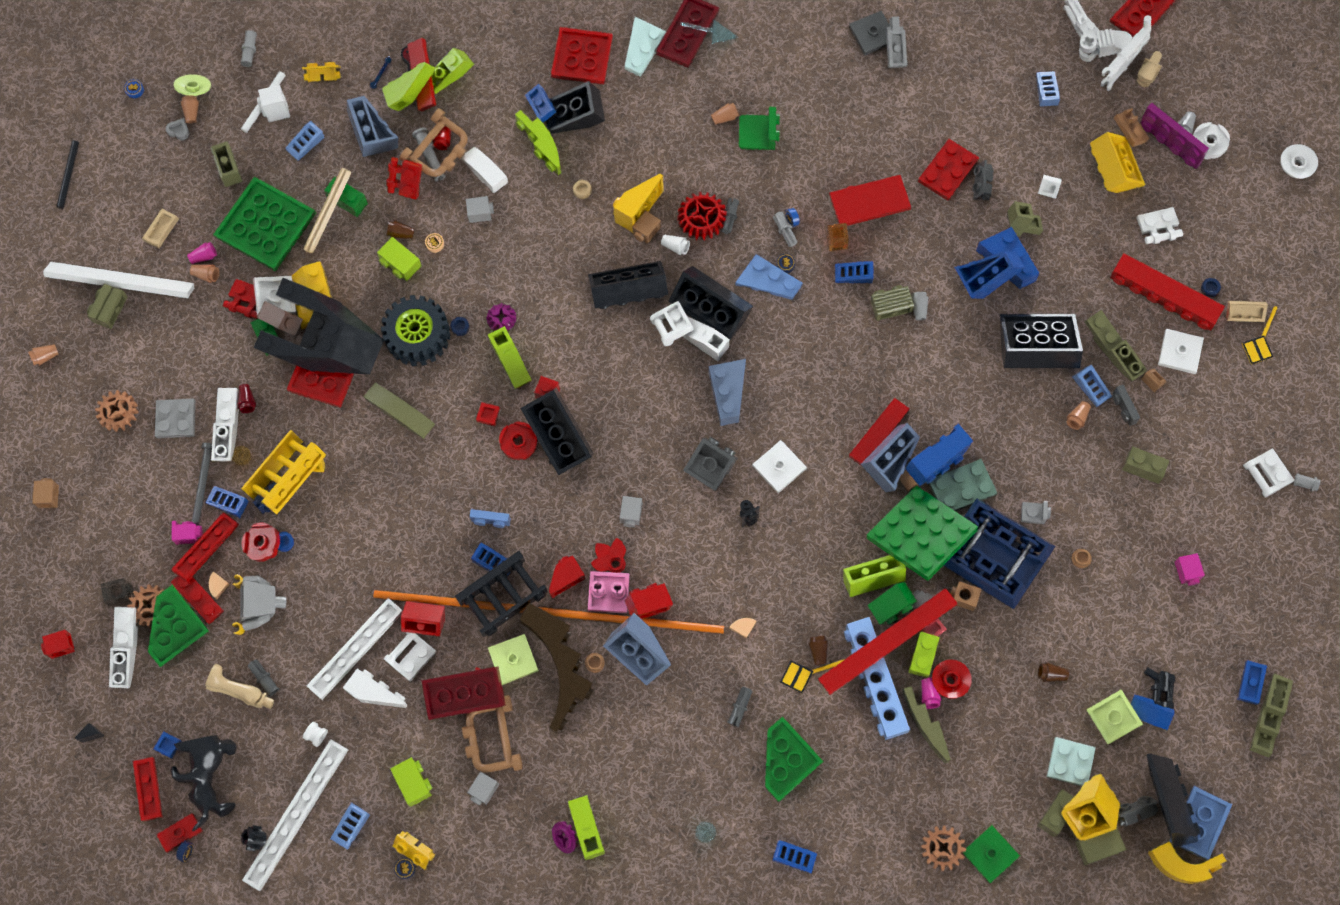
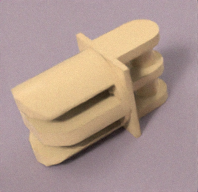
(1149, 70)

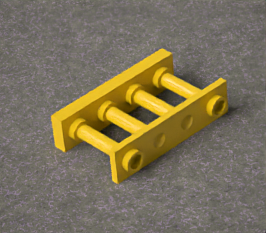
(291, 480)

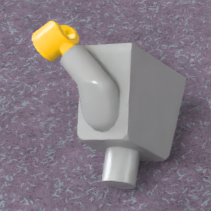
(256, 602)

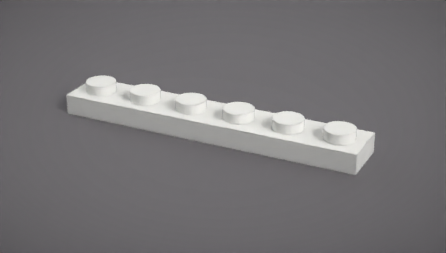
(355, 649)

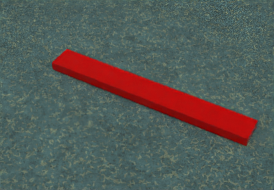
(887, 641)

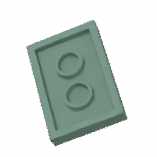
(963, 485)

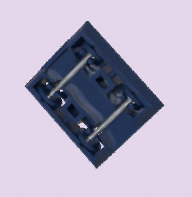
(996, 556)

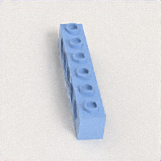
(899, 726)

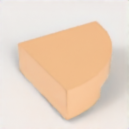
(217, 585)
(743, 626)

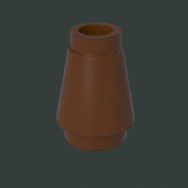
(400, 230)
(818, 648)
(1050, 672)

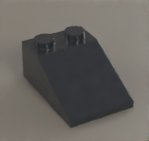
(576, 109)

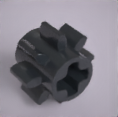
(253, 838)

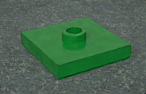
(990, 854)

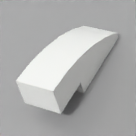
(485, 169)

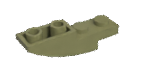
(1114, 347)

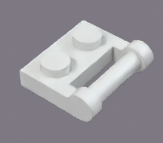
(677, 319)
(1273, 469)
(414, 660)

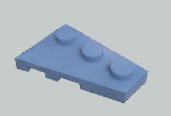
(768, 278)

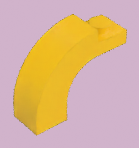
(1176, 869)

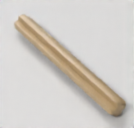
(327, 210)

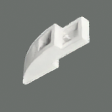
(226, 425)
(124, 647)

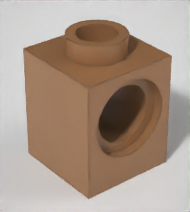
(646, 227)
(45, 493)
(972, 591)

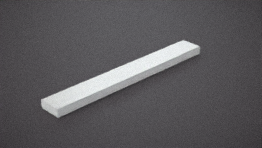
(119, 279)
(295, 815)

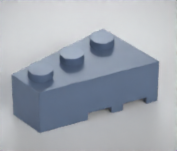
(370, 130)
(727, 388)
(890, 457)

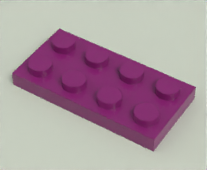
(1174, 136)

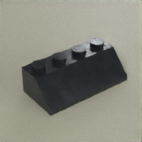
(628, 284)
(710, 302)
(557, 431)

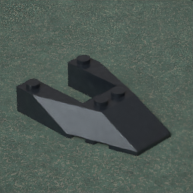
(332, 340)

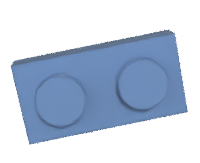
(498, 520)

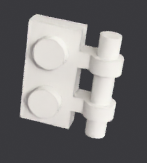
(1157, 221)

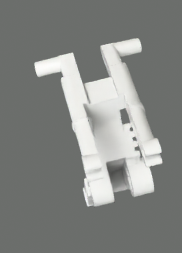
(1106, 42)

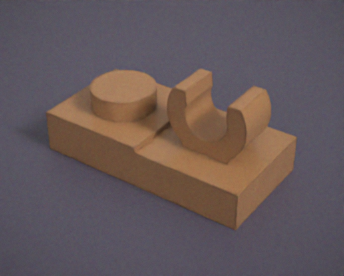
(1131, 128)

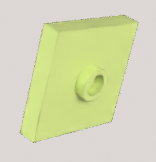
(513, 659)
(1114, 717)

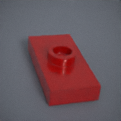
(178, 833)

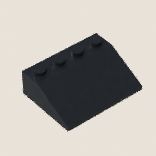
(1040, 341)
(1172, 800)

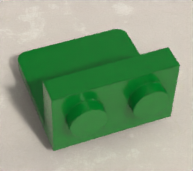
(759, 131)

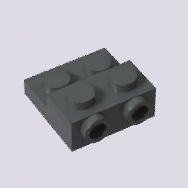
(710, 463)

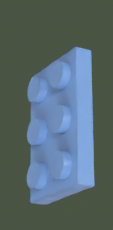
(1210, 816)

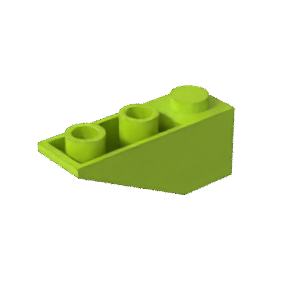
(450, 69)
(406, 88)
(509, 357)
(586, 827)

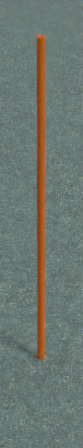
(555, 612)

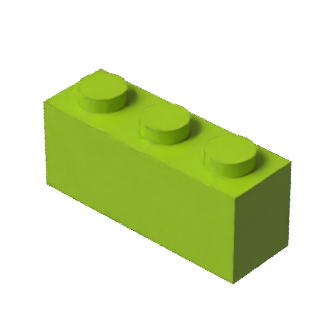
(873, 575)

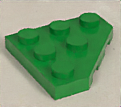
(173, 626)
(787, 759)

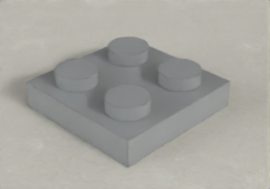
(175, 418)

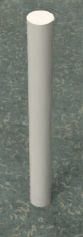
(251, 119)

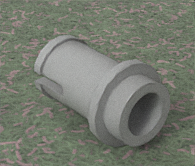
(1307, 482)

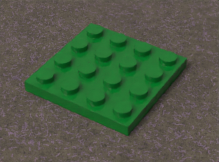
(264, 224)
(922, 533)

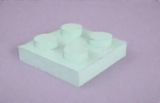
(1070, 761)

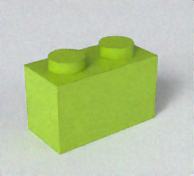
(398, 259)
(923, 654)
(411, 781)

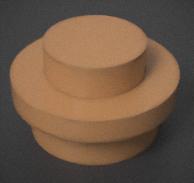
(1081, 558)
(594, 662)

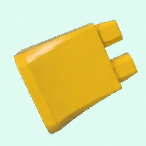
(1092, 809)

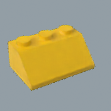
(1116, 163)
(312, 277)

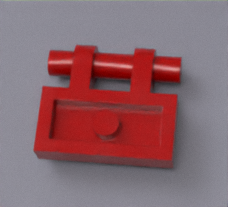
(410, 178)
(242, 292)

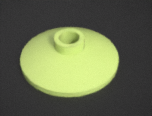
(192, 85)

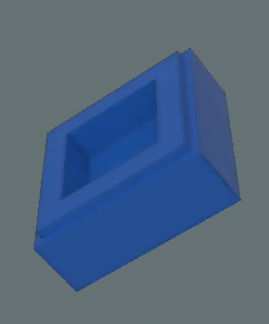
(166, 745)

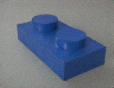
(540, 103)
(1252, 682)

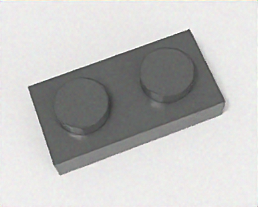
(1128, 409)

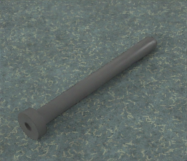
(207, 447)

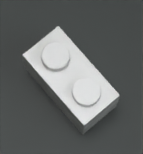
(273, 103)

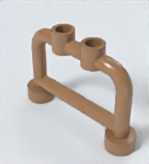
(447, 164)
(472, 751)

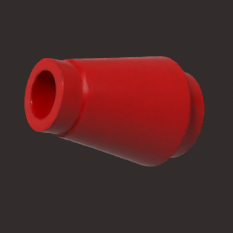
(443, 139)

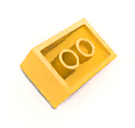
(637, 201)

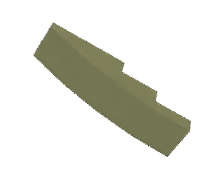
(399, 410)
(1271, 715)
(930, 731)

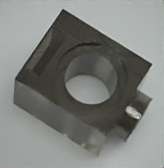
(110, 588)

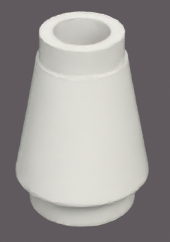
(677, 244)

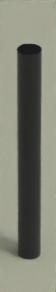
(67, 174)

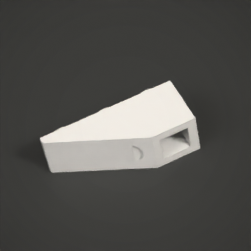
(707, 339)
(369, 691)

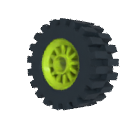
(417, 350)

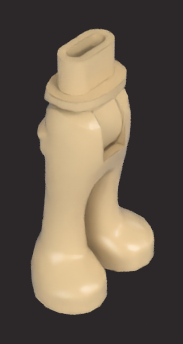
(247, 693)

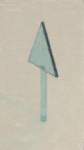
(719, 32)

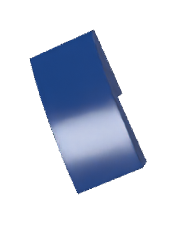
(1152, 713)

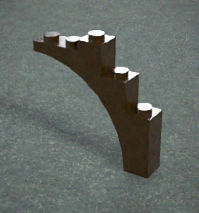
(571, 686)

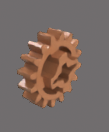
(121, 416)
(143, 600)
(953, 838)

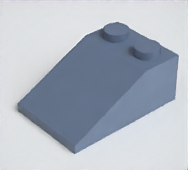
(638, 649)

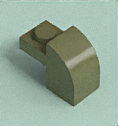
(1022, 219)

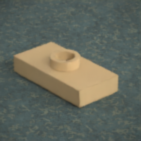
(160, 228)
(1246, 311)

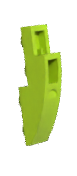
(542, 140)

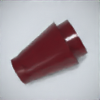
(245, 399)

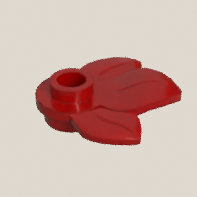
(608, 555)

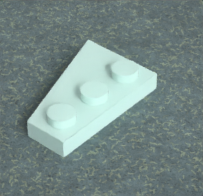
(642, 46)

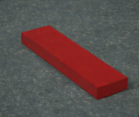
(419, 54)
(880, 430)
(205, 547)

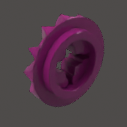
(495, 311)
(565, 842)

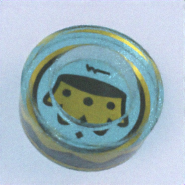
(705, 832)

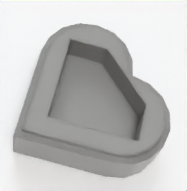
(178, 129)

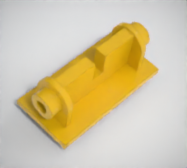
(314, 72)
(420, 855)

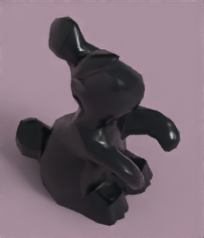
(204, 758)

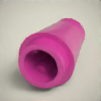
(202, 253)
(930, 696)

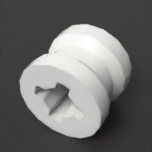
(315, 734)

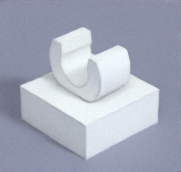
(1049, 186)

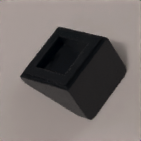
(88, 733)

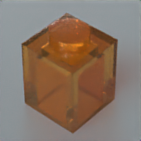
(837, 237)

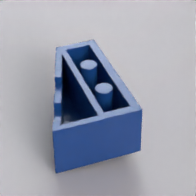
(1008, 241)
(989, 273)
(940, 456)

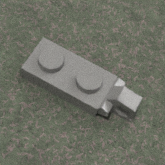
(896, 44)

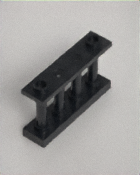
(483, 586)

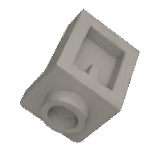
(1035, 512)

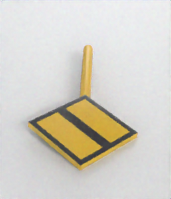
(1258, 348)
(798, 676)

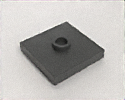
(870, 32)

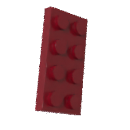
(683, 42)
(463, 693)

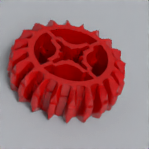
(689, 223)

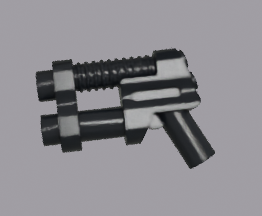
(1163, 683)

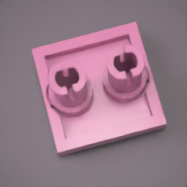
(608, 592)

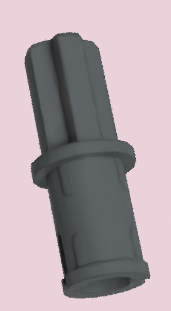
(731, 210)
(263, 677)
(740, 706)

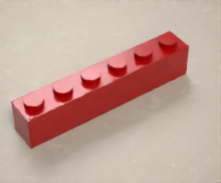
(1167, 292)

